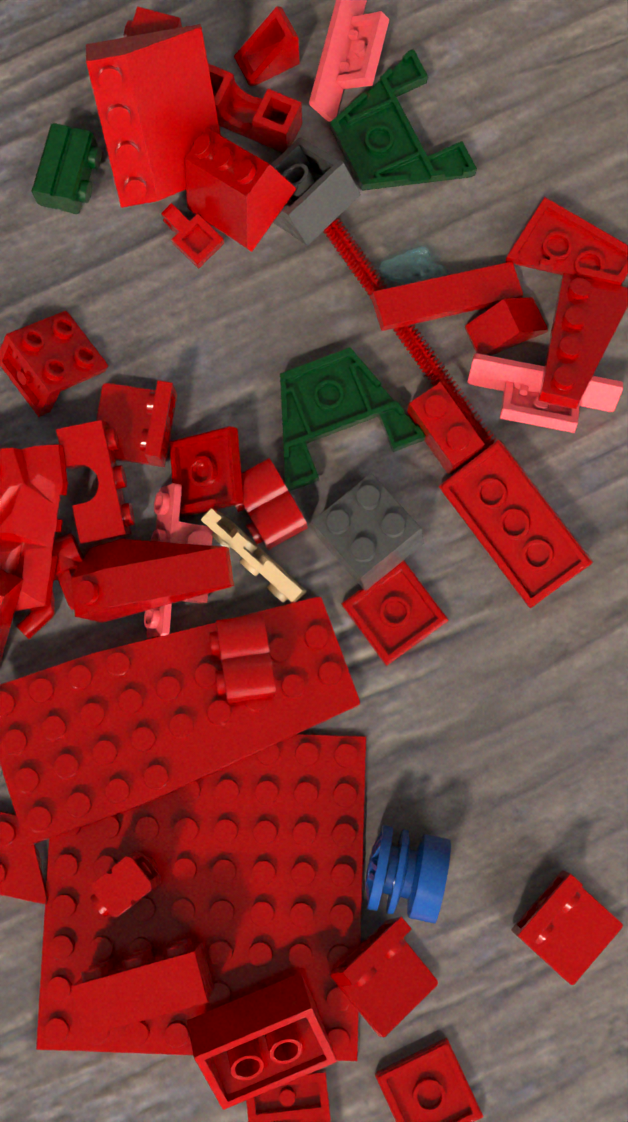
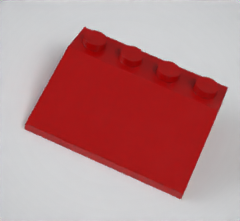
(152, 108)

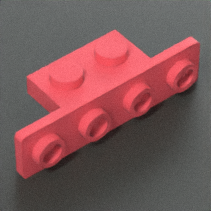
(348, 55)
(522, 388)
(171, 530)

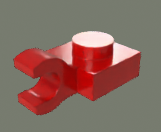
(193, 237)

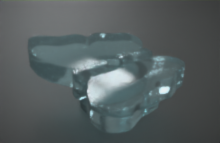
(405, 267)

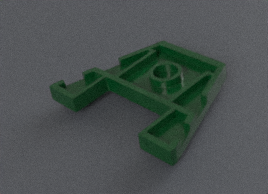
(382, 142)
(328, 399)

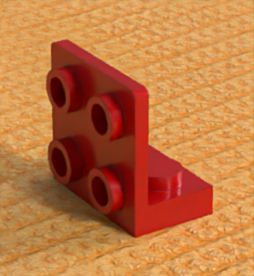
(49, 359)
(141, 420)
(567, 927)
(385, 977)

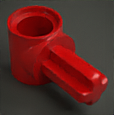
(68, 560)

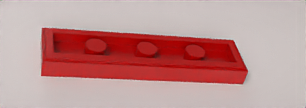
(445, 295)

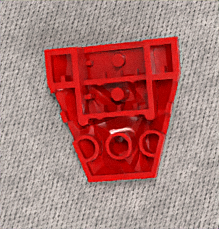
(28, 518)

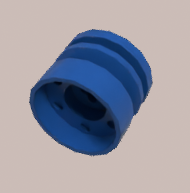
(408, 874)

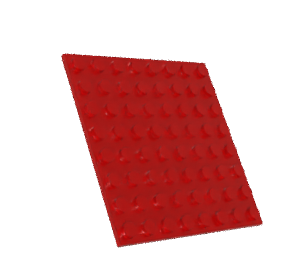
(249, 864)

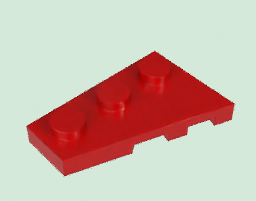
(570, 245)

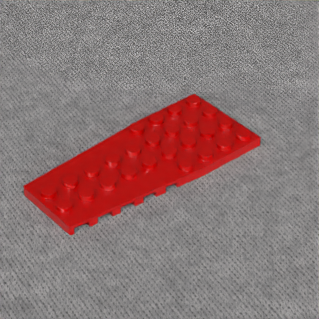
(151, 719)

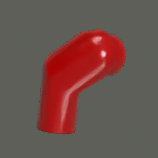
(37, 619)

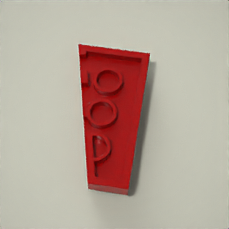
(580, 334)

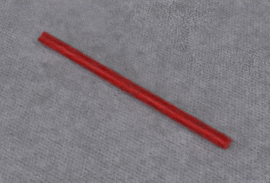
(414, 343)

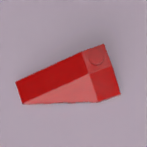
(145, 575)

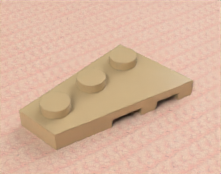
(253, 557)

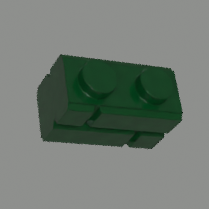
(66, 168)

